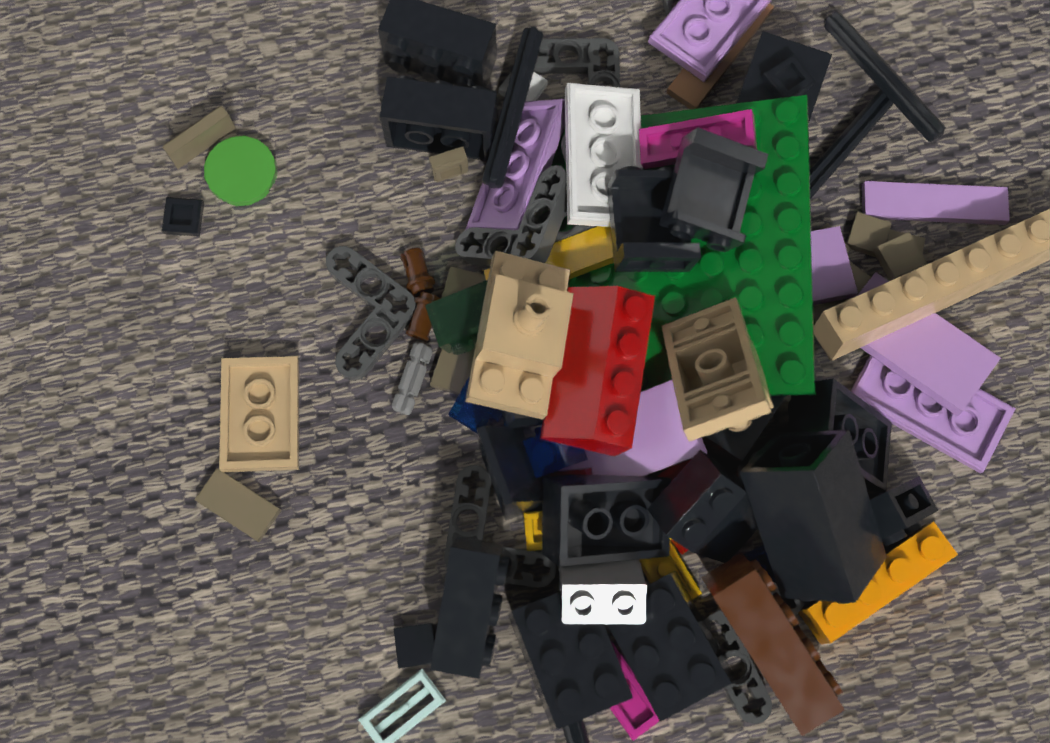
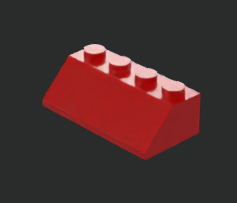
(601, 370)

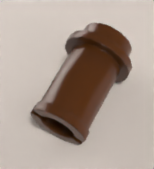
(417, 272)
(420, 323)

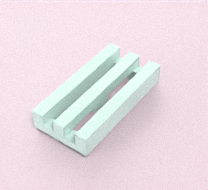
(429, 688)

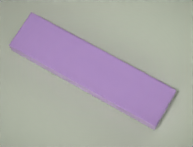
(936, 202)

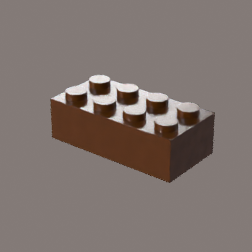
(777, 648)

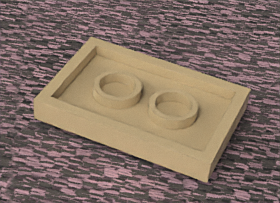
(259, 414)

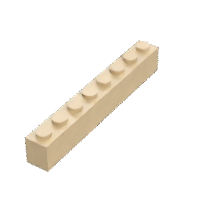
(934, 286)

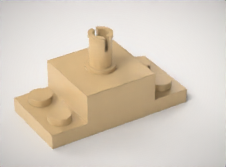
(520, 335)
(715, 371)

